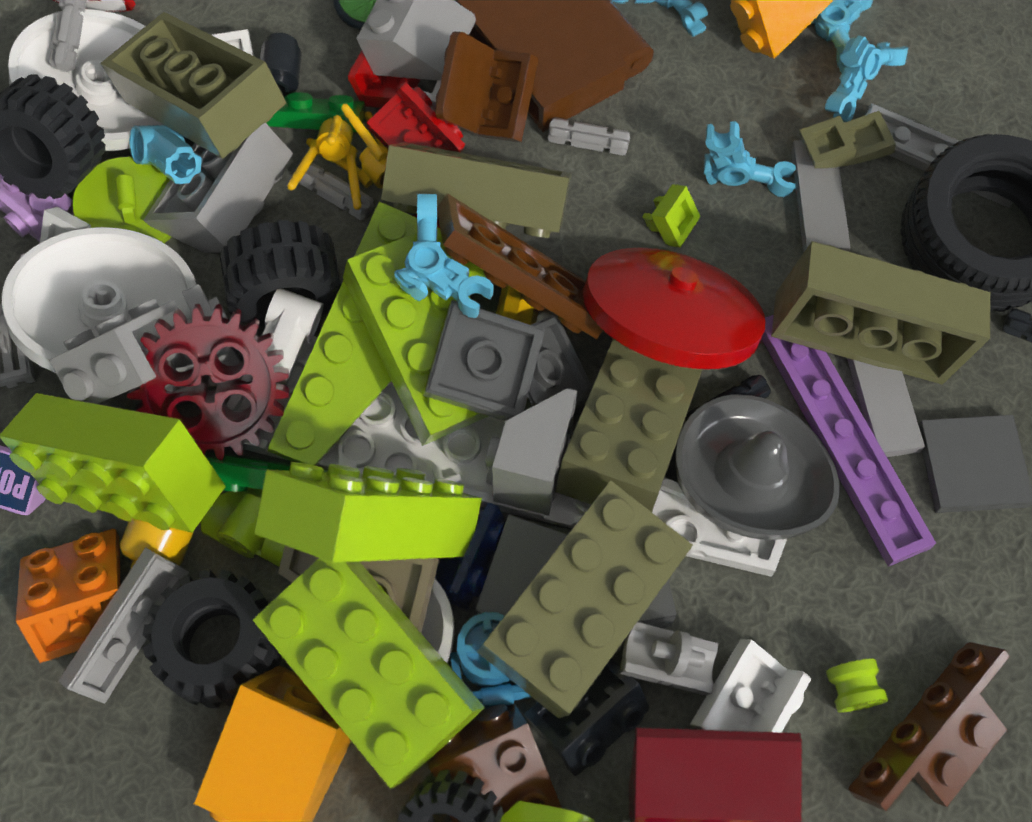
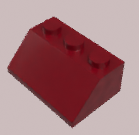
(715, 776)

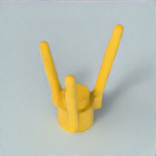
(333, 144)
(372, 157)

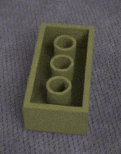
(195, 83)
(492, 187)
(881, 313)
(628, 427)
(585, 600)

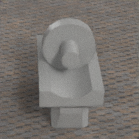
(669, 658)

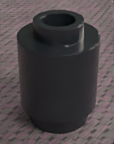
(283, 60)

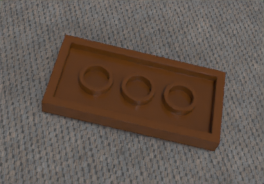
(514, 263)

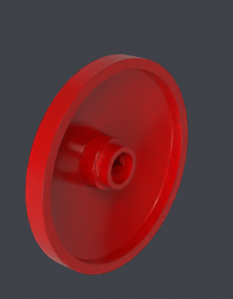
(673, 308)

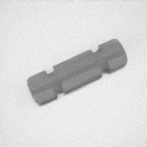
(67, 34)
(588, 136)
(336, 191)

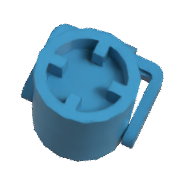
(493, 683)

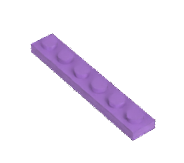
(853, 448)

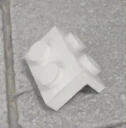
(752, 693)

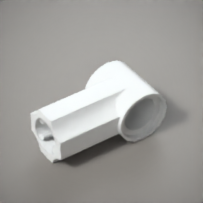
(292, 322)

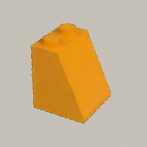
(774, 24)
(273, 754)

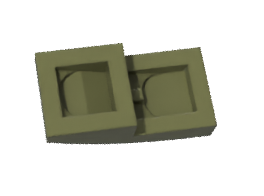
(847, 143)

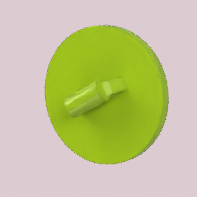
(120, 196)

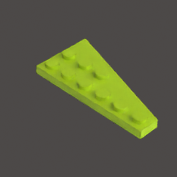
(344, 365)

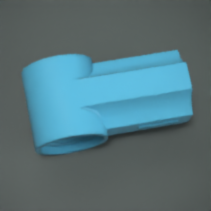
(165, 151)

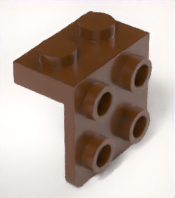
(485, 89)
(500, 754)

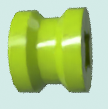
(856, 685)

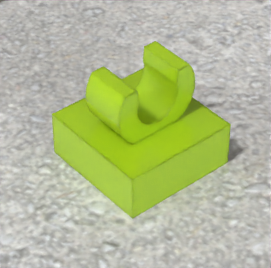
(673, 215)

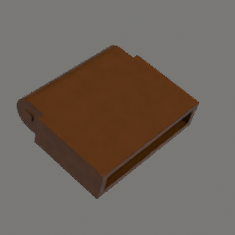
(581, 48)

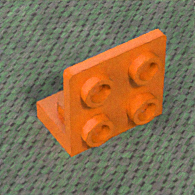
(66, 592)

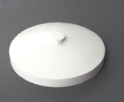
(100, 37)
(86, 280)

